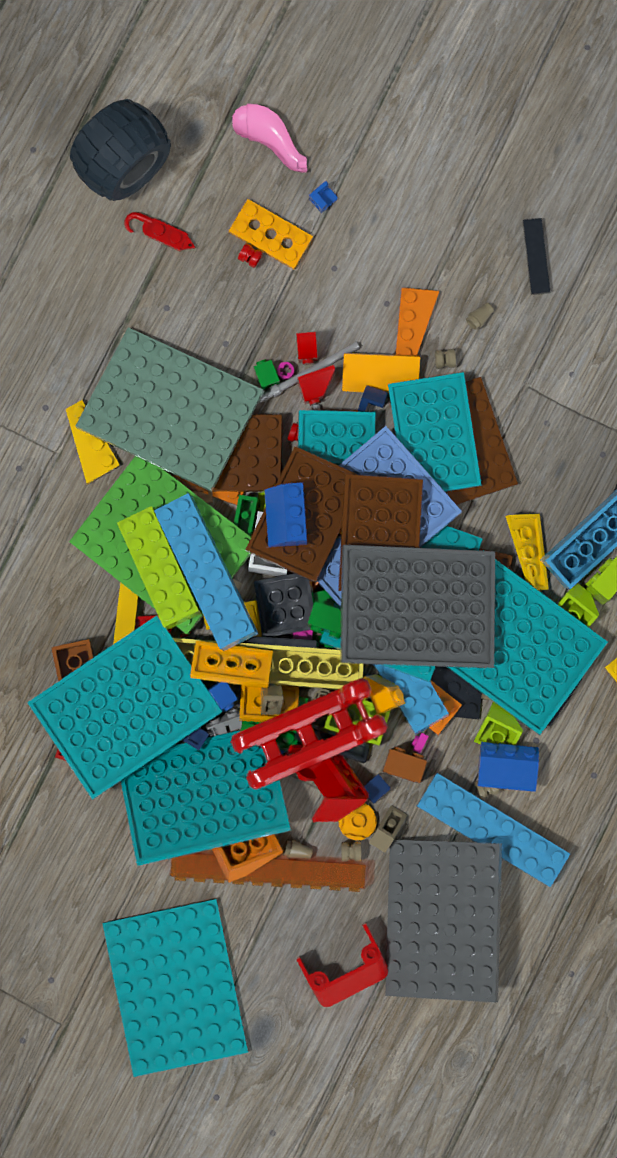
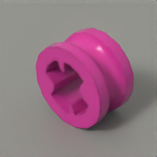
(281, 366)

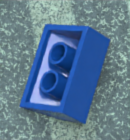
(286, 515)
(508, 766)

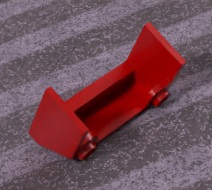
(336, 783)
(333, 992)

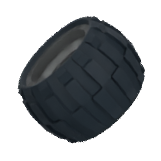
(120, 149)

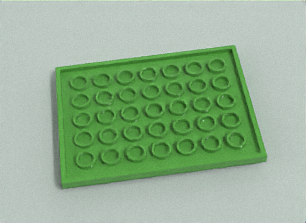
(135, 490)

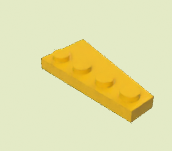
(93, 453)
(529, 546)

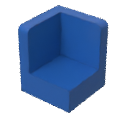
(322, 197)

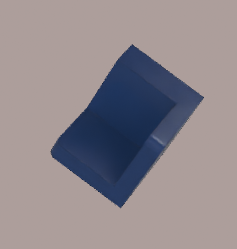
(372, 396)
(196, 738)
(376, 788)

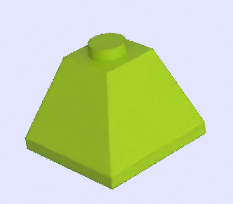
(580, 604)
(499, 727)

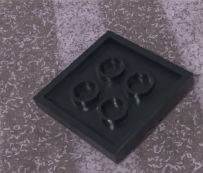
(284, 604)
(460, 691)

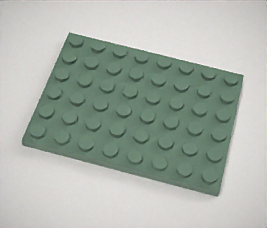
(169, 409)

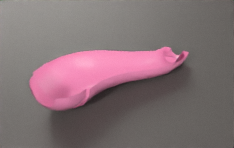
(267, 128)

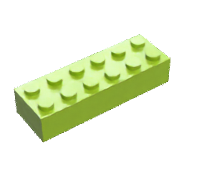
(159, 568)

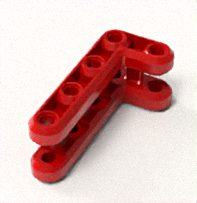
(301, 720)

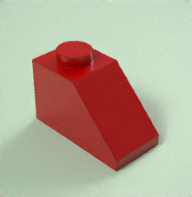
(306, 347)

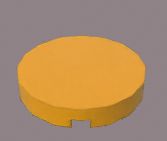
(358, 823)

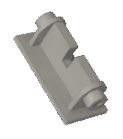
(217, 725)

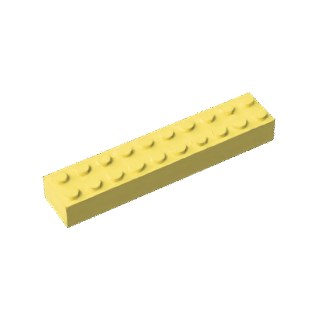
(294, 665)

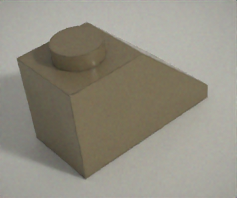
(271, 700)
(388, 829)

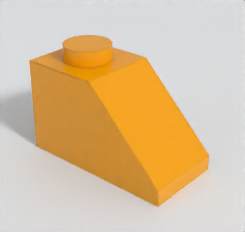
(384, 694)

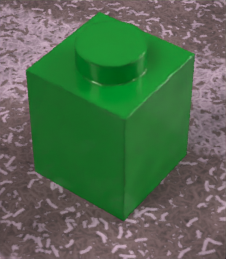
(266, 374)

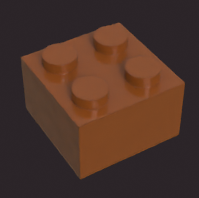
(71, 657)
(404, 765)

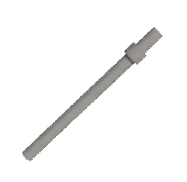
(276, 390)

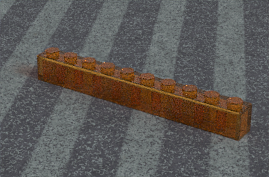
(274, 872)

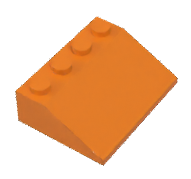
(245, 857)

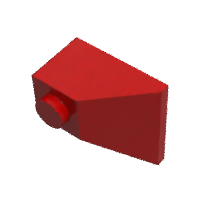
(315, 384)

